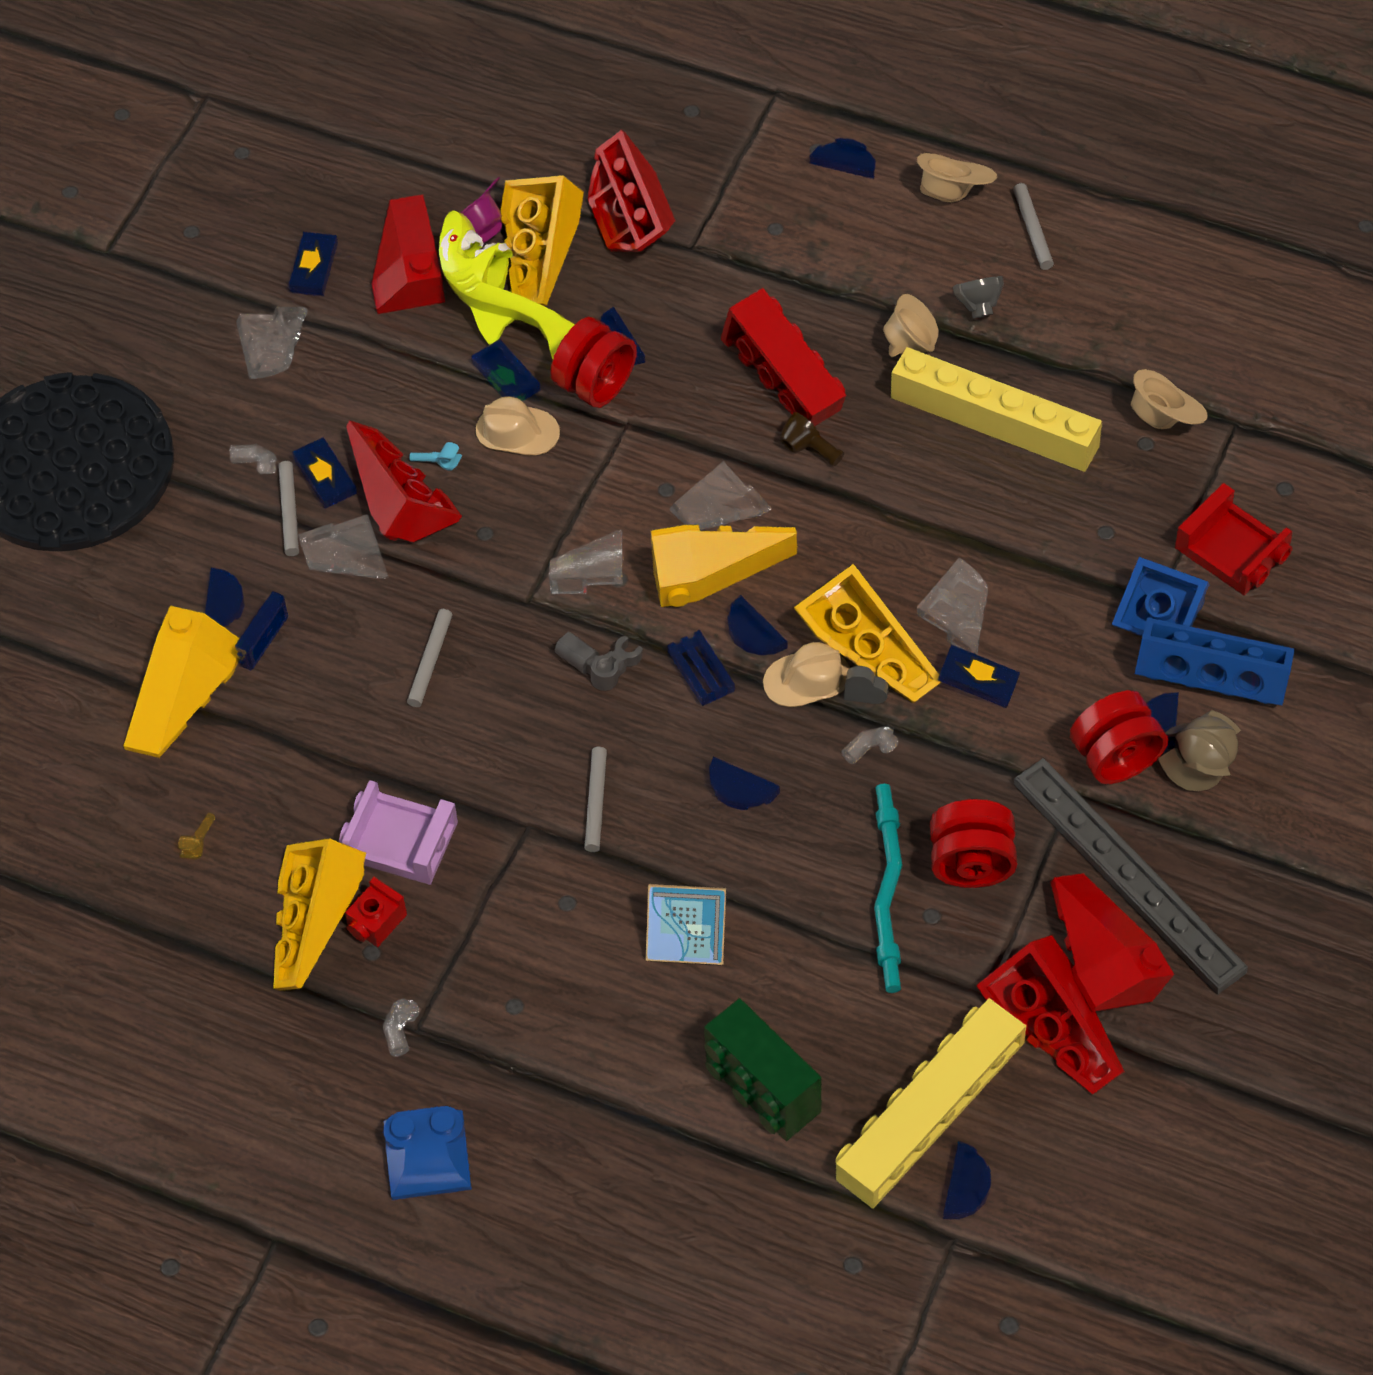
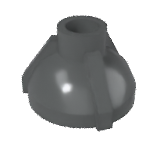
(979, 295)

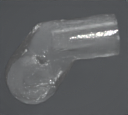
(254, 453)
(868, 739)
(394, 1023)

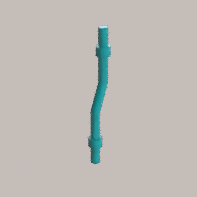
(887, 951)

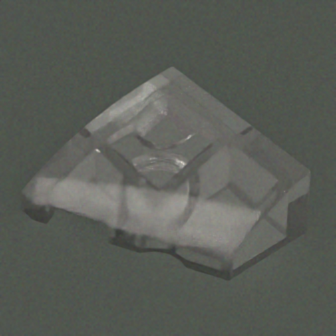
(270, 339)
(719, 501)
(344, 549)
(590, 564)
(957, 605)

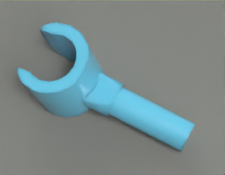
(446, 458)

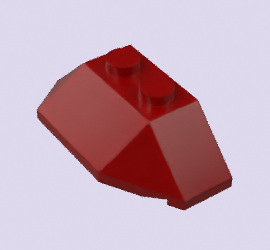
(627, 197)

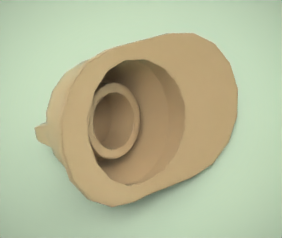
(949, 178)
(910, 327)
(1162, 403)
(517, 428)
(806, 676)

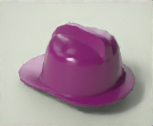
(485, 215)

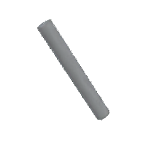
(1033, 226)
(288, 507)
(429, 658)
(595, 799)

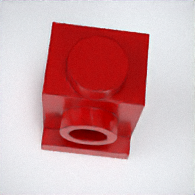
(375, 925)

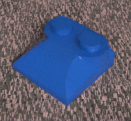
(1160, 595)
(427, 1152)

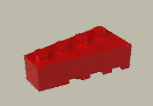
(782, 357)

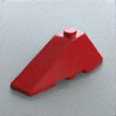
(407, 259)
(396, 490)
(1110, 952)
(1042, 994)

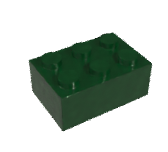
(762, 1070)

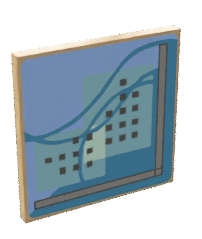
(685, 924)

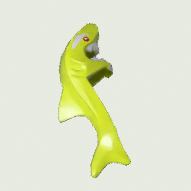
(480, 284)

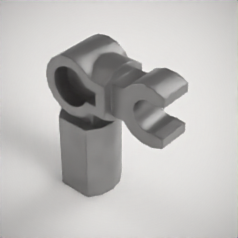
(604, 668)

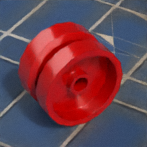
(593, 362)
(1118, 737)
(973, 843)

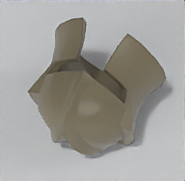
(1208, 748)

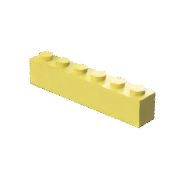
(996, 409)
(929, 1102)

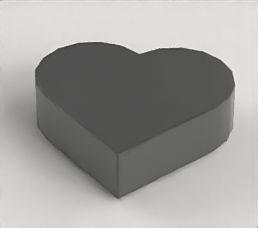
(864, 686)

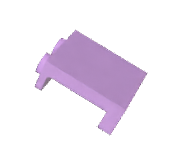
(400, 833)

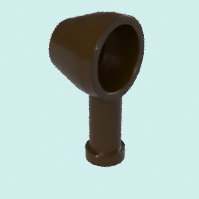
(801, 433)

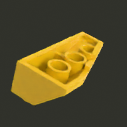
(539, 230)
(700, 563)
(862, 628)
(184, 669)
(317, 889)

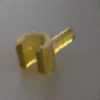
(193, 845)

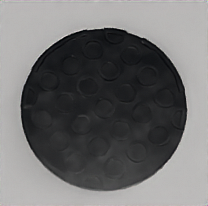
(79, 461)

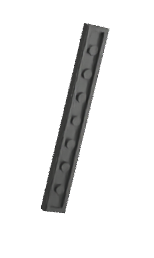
(1131, 876)

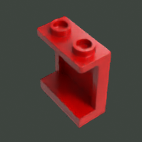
(1232, 542)

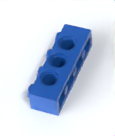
(1202, 648)

